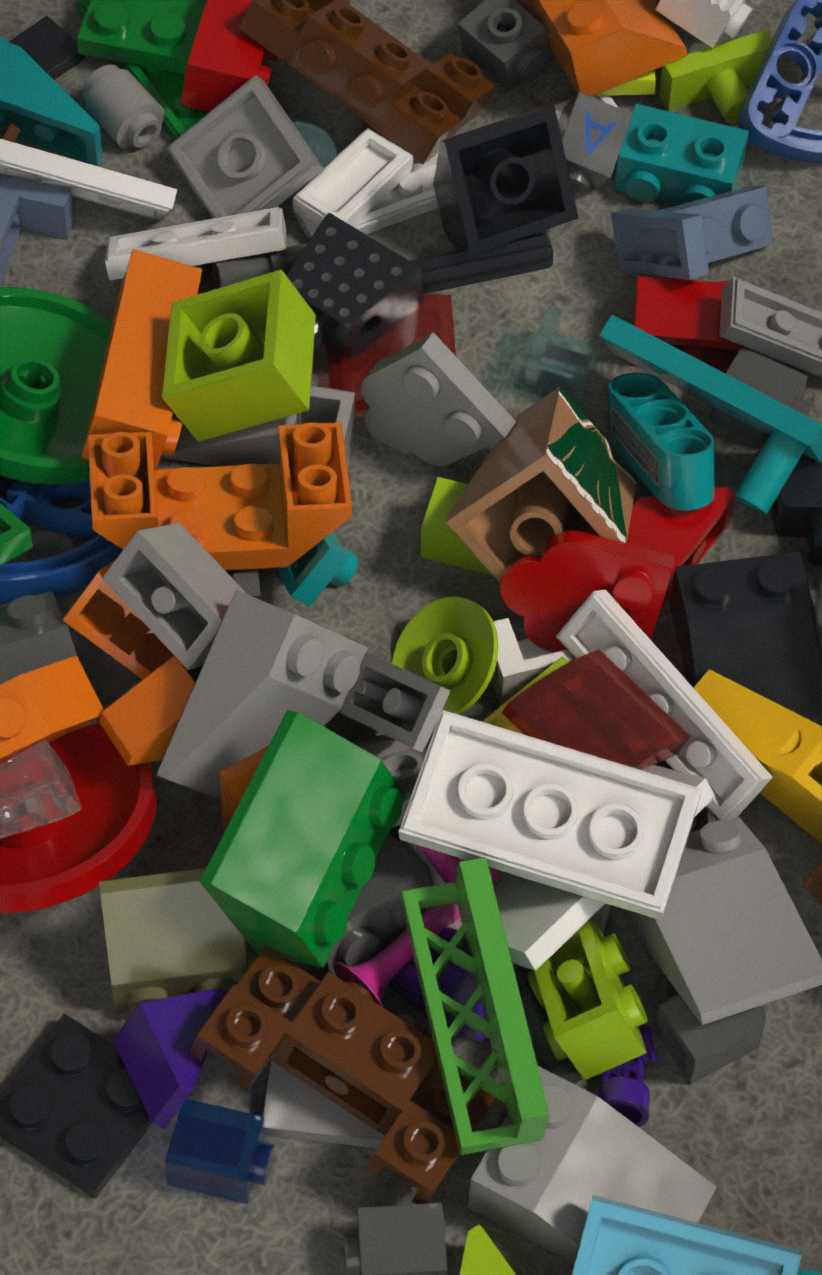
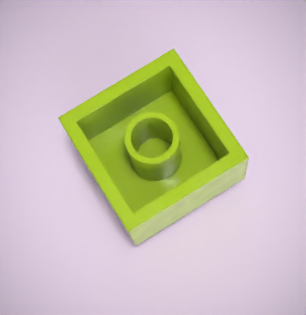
(239, 356)

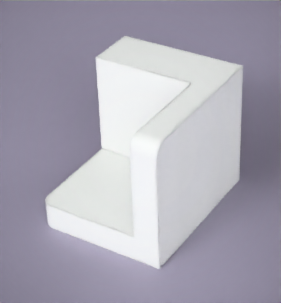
(519, 662)

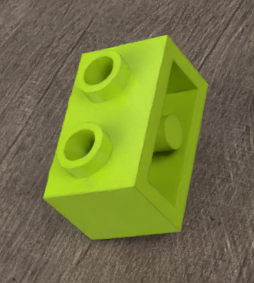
(588, 1004)

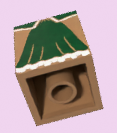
(544, 480)

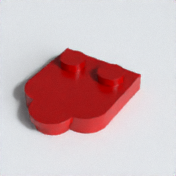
(570, 568)

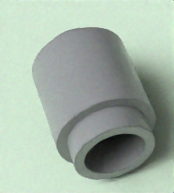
(122, 107)

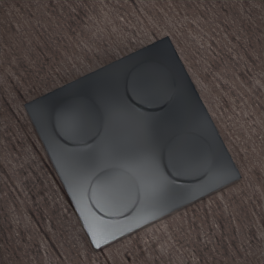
(74, 1107)

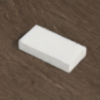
(354, 180)

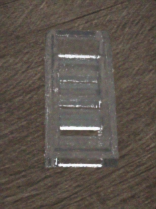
(35, 790)

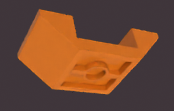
(237, 513)

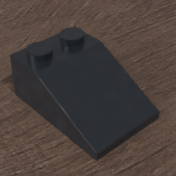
(751, 626)

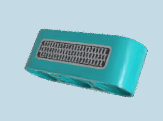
(661, 441)

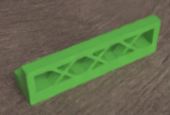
(501, 1004)

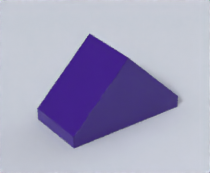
(158, 1046)

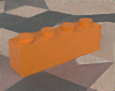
(136, 351)

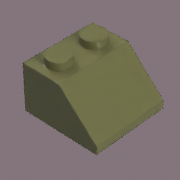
(167, 938)

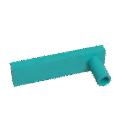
(788, 429)

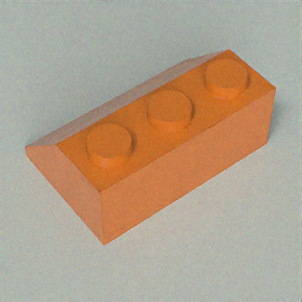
(606, 40)

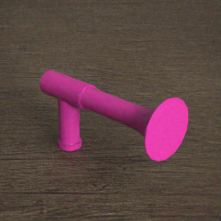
(379, 971)

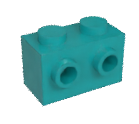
(678, 157)

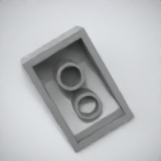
(252, 676)
(729, 927)
(585, 1151)

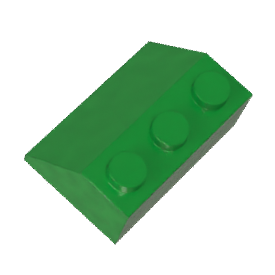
(303, 841)

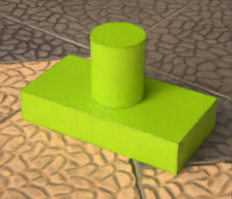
(715, 74)

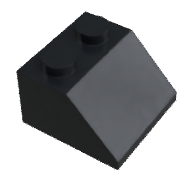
(504, 181)

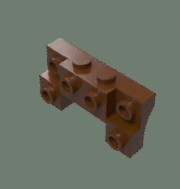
(371, 71)
(351, 1054)

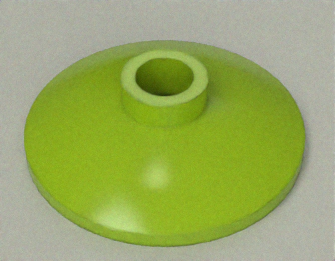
(451, 646)

